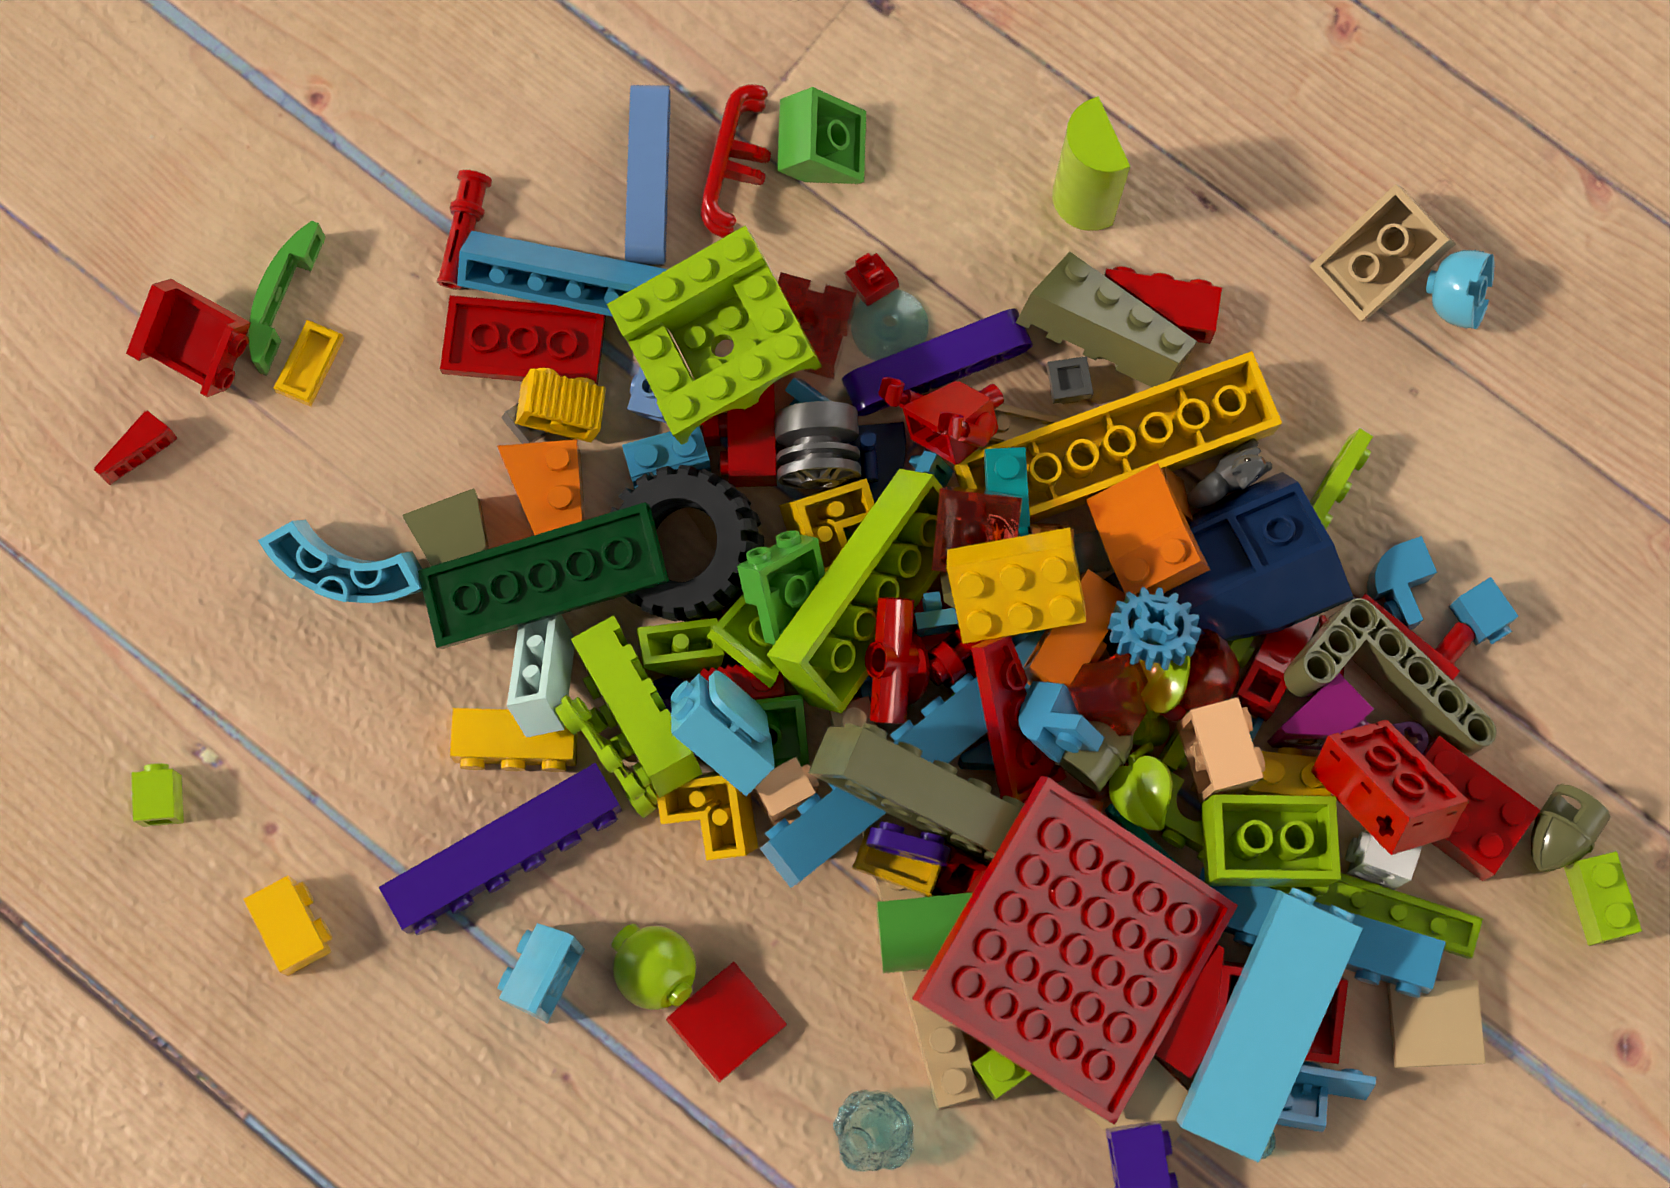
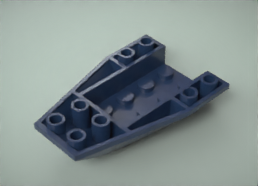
(1265, 563)

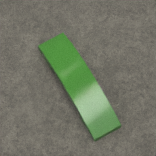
(299, 252)

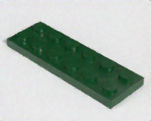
(543, 576)

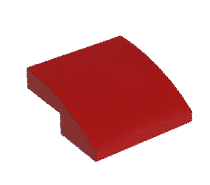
(726, 1022)

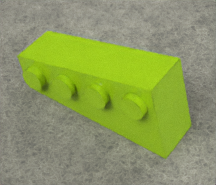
(634, 707)

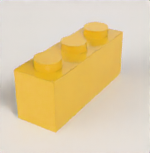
(496, 738)

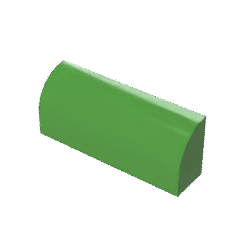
(916, 929)

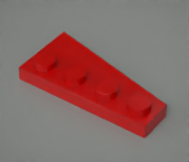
(1002, 692)

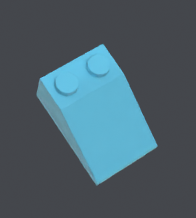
(541, 971)

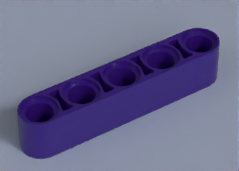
(940, 360)

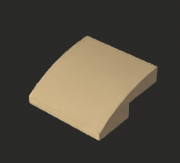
(1437, 1026)
(1154, 1099)

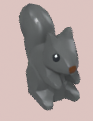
(1233, 473)

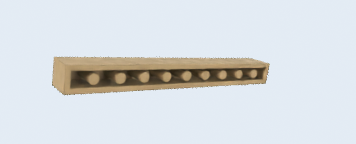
(939, 1041)

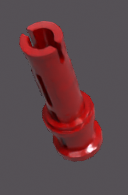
(466, 212)

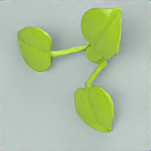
(1145, 786)

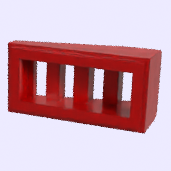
(136, 446)

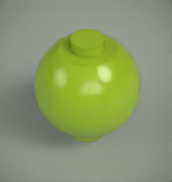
(653, 966)

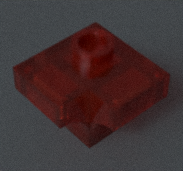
(1111, 693)

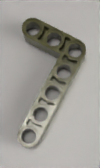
(1398, 667)

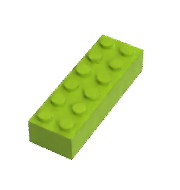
(884, 557)

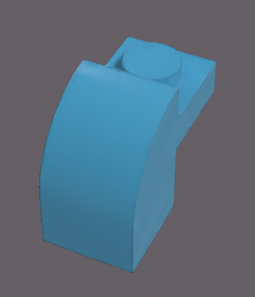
(1396, 573)
(1053, 722)

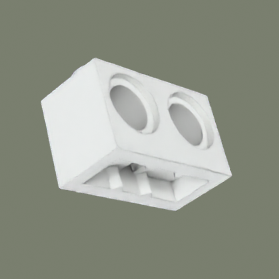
(1376, 865)

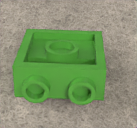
(781, 579)

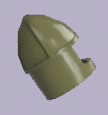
(1097, 768)
(1565, 833)

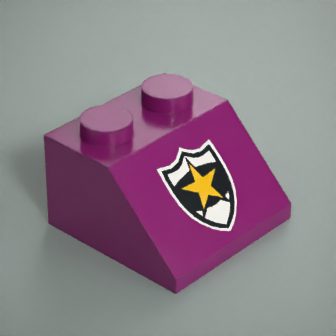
(1328, 712)

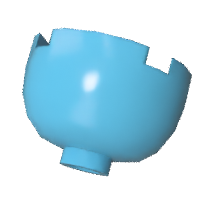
(1461, 287)

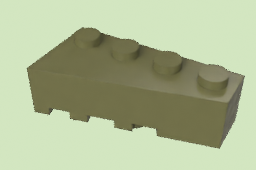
(1106, 322)

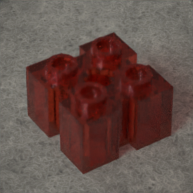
(830, 314)

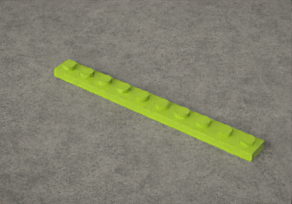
(1332, 488)

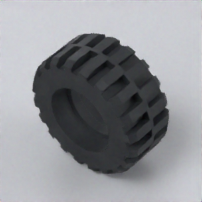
(736, 535)

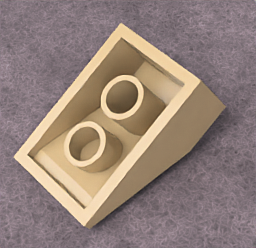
(1382, 253)

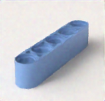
(647, 174)

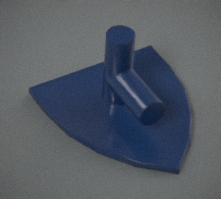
(881, 454)

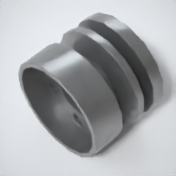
(817, 445)

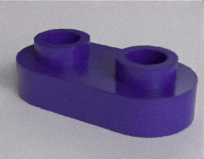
(891, 840)

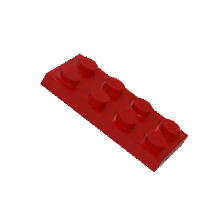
(514, 336)

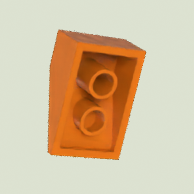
(1146, 533)

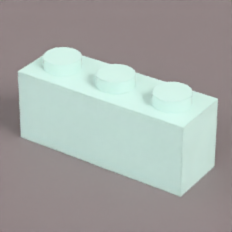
(540, 675)

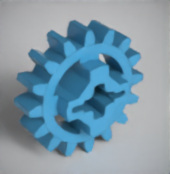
(1154, 628)

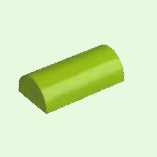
(1090, 170)

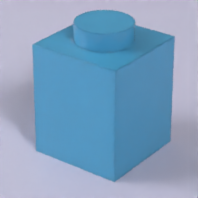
(1485, 612)

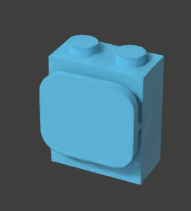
(723, 729)

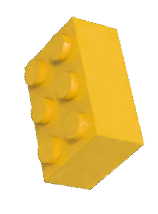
(1016, 585)

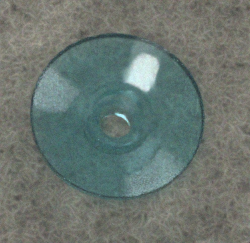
(879, 340)

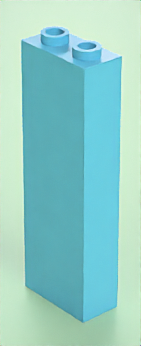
(1269, 1023)

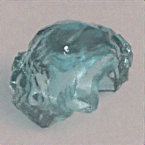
(873, 1131)

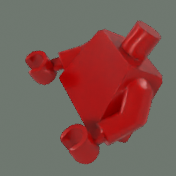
(948, 420)

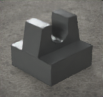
(1069, 380)

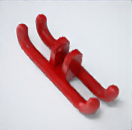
(744, 99)

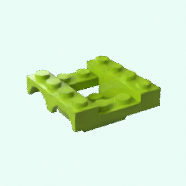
(706, 300)

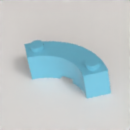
(335, 575)

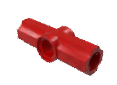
(892, 660)

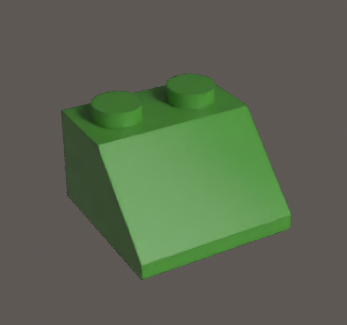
(821, 138)

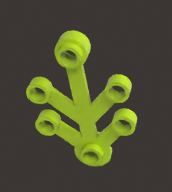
(578, 717)

